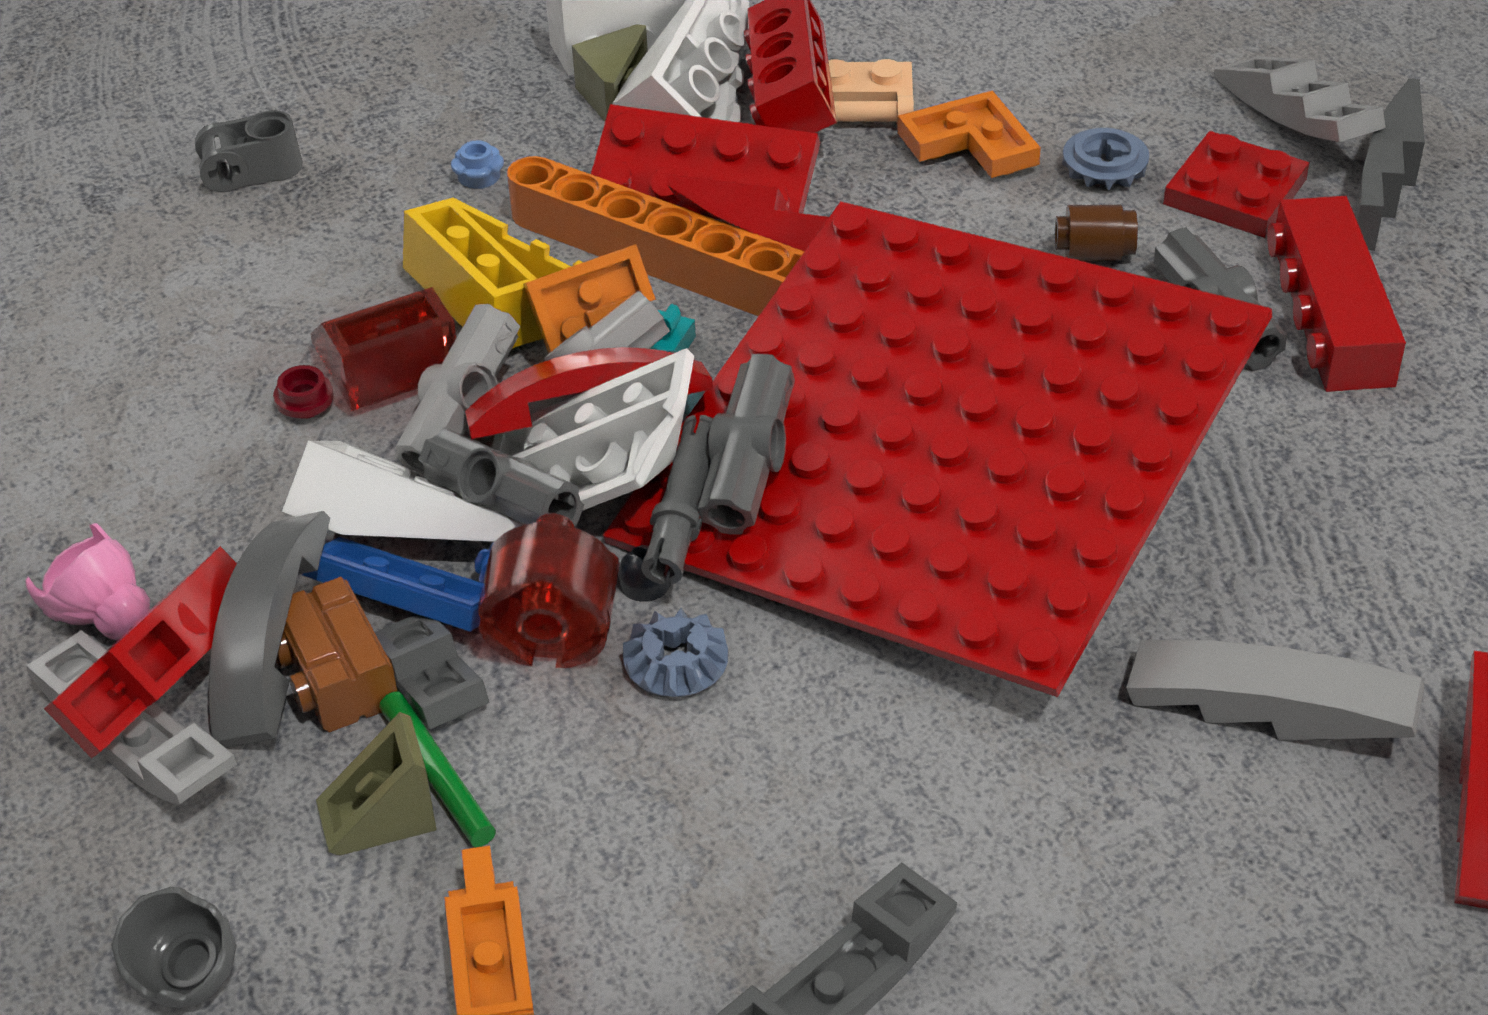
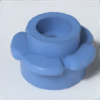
(477, 164)

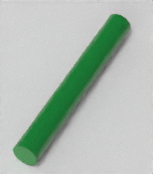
(443, 776)

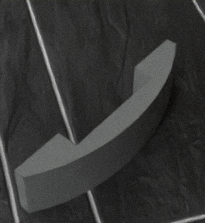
(243, 683)
(865, 958)

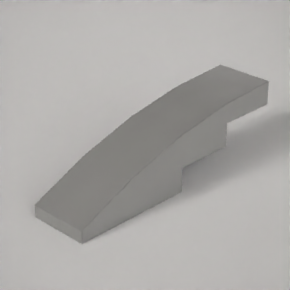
(1294, 97)
(1294, 689)

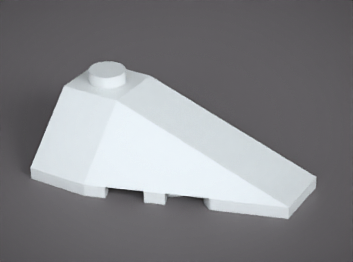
(378, 499)

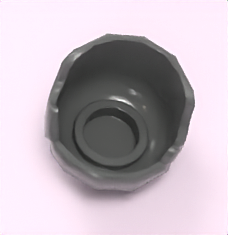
(173, 947)

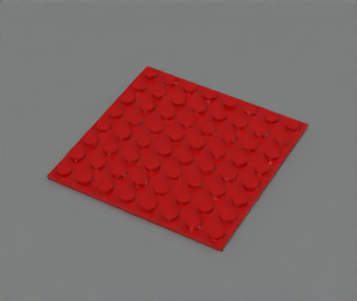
(966, 439)

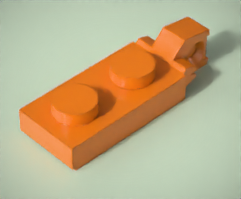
(487, 942)

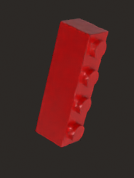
(1336, 294)

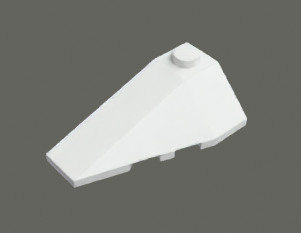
(693, 63)

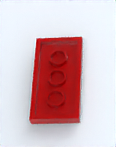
(647, 145)

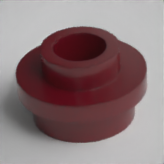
(303, 392)

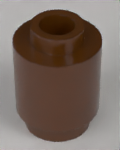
(1097, 232)

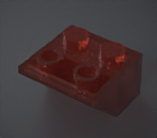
(385, 346)

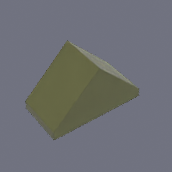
(606, 63)
(379, 794)

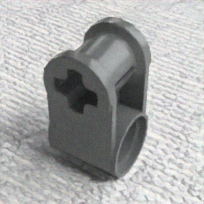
(252, 148)

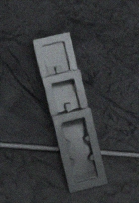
(1391, 161)

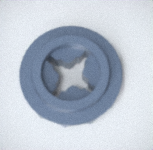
(1125, 152)
(680, 671)

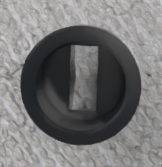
(634, 582)

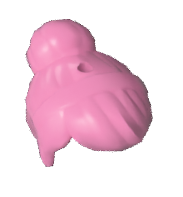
(93, 586)

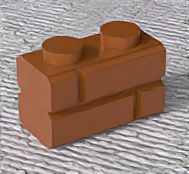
(334, 656)

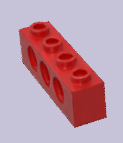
(789, 66)

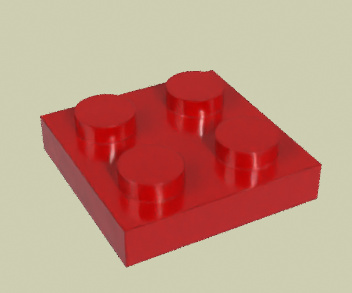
(1235, 183)

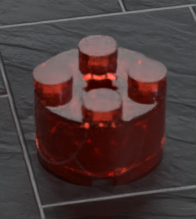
(548, 593)

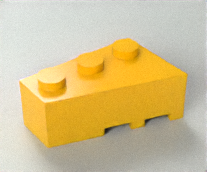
(475, 262)

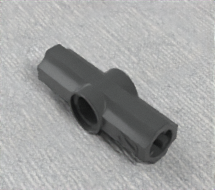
(1193, 265)
(746, 444)
(497, 479)

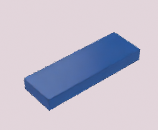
(401, 582)

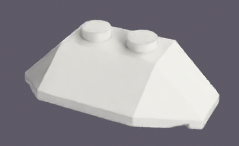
(612, 433)

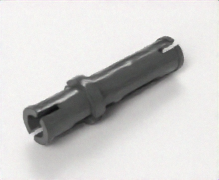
(677, 516)

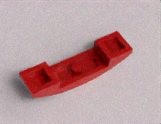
(506, 404)

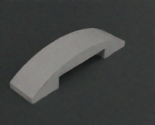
(154, 748)

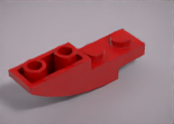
(145, 659)

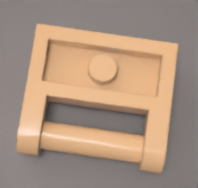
(871, 90)

